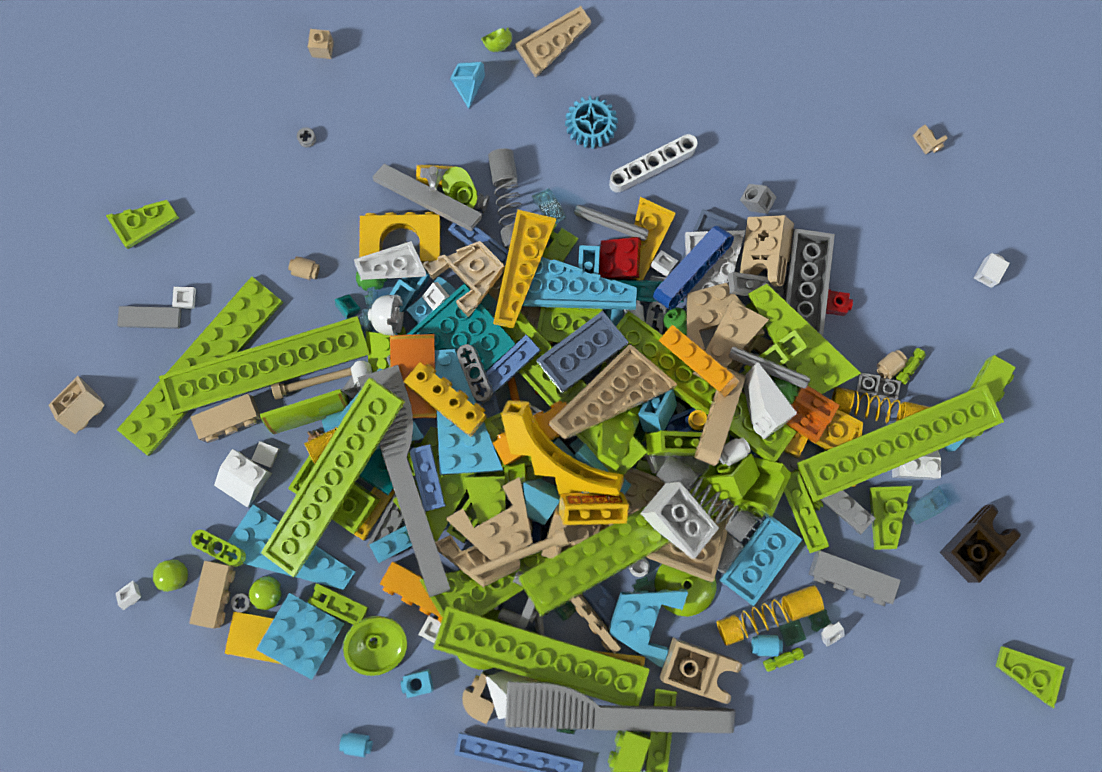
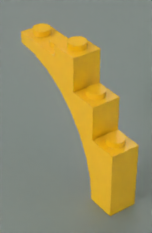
(571, 475)

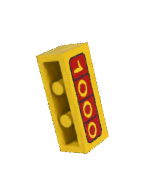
(593, 508)

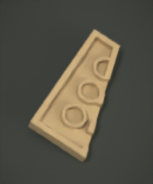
(549, 42)
(736, 330)
(595, 623)

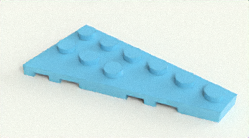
(571, 287)
(456, 449)
(254, 534)

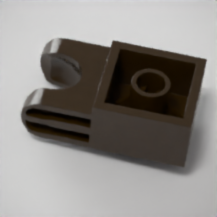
(978, 546)

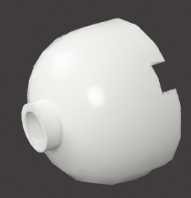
(386, 315)

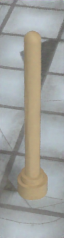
(280, 390)
(558, 539)

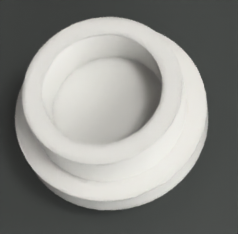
(640, 568)

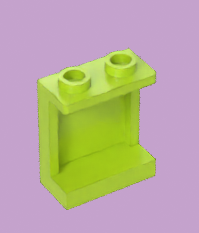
(767, 490)

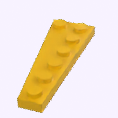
(524, 255)

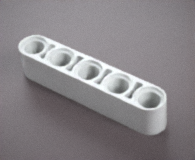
(659, 156)

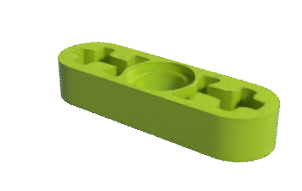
(209, 548)

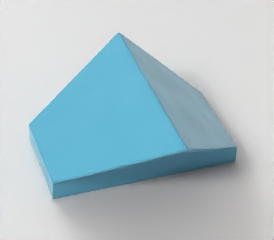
(468, 79)
(540, 500)

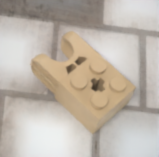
(767, 247)
(703, 673)

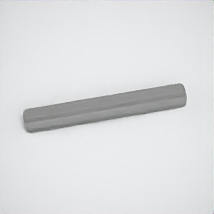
(611, 222)
(770, 367)

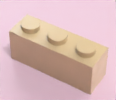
(226, 418)
(212, 594)

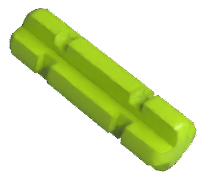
(911, 366)
(783, 659)

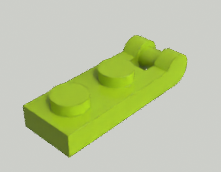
(338, 604)

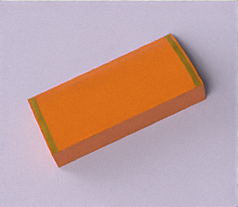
(407, 353)

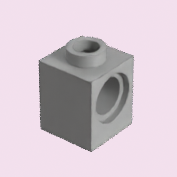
(758, 198)

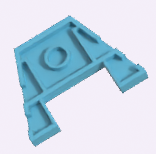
(636, 618)

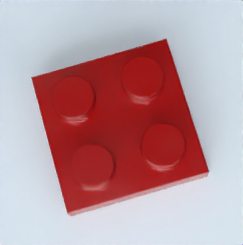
(620, 258)

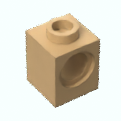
(320, 43)

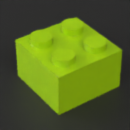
(730, 480)
(629, 751)

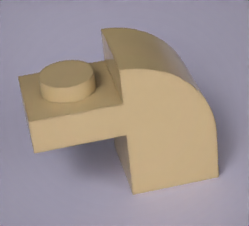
(475, 704)

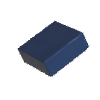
(539, 532)

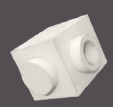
(991, 270)

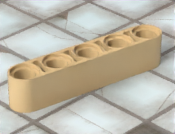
(718, 423)

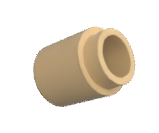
(304, 268)
(891, 364)

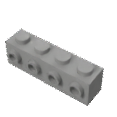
(854, 578)

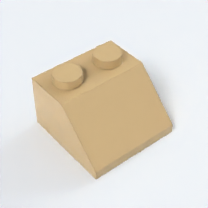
(76, 405)

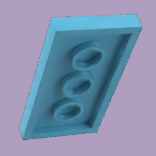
(760, 560)

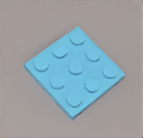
(300, 636)

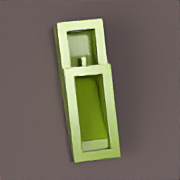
(785, 348)

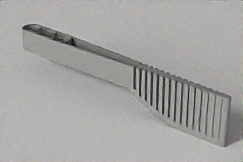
(394, 450)
(564, 707)

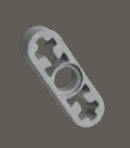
(475, 389)

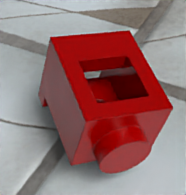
(836, 309)

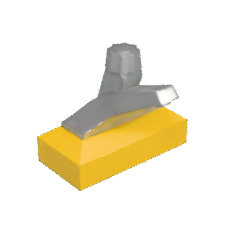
(431, 175)

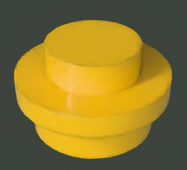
(697, 420)

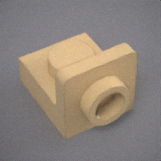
(927, 141)

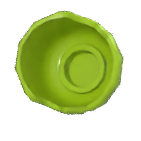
(497, 40)
(170, 575)
(265, 593)

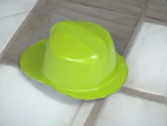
(459, 186)

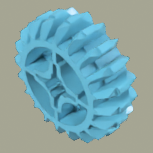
(574, 123)

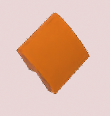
(813, 413)

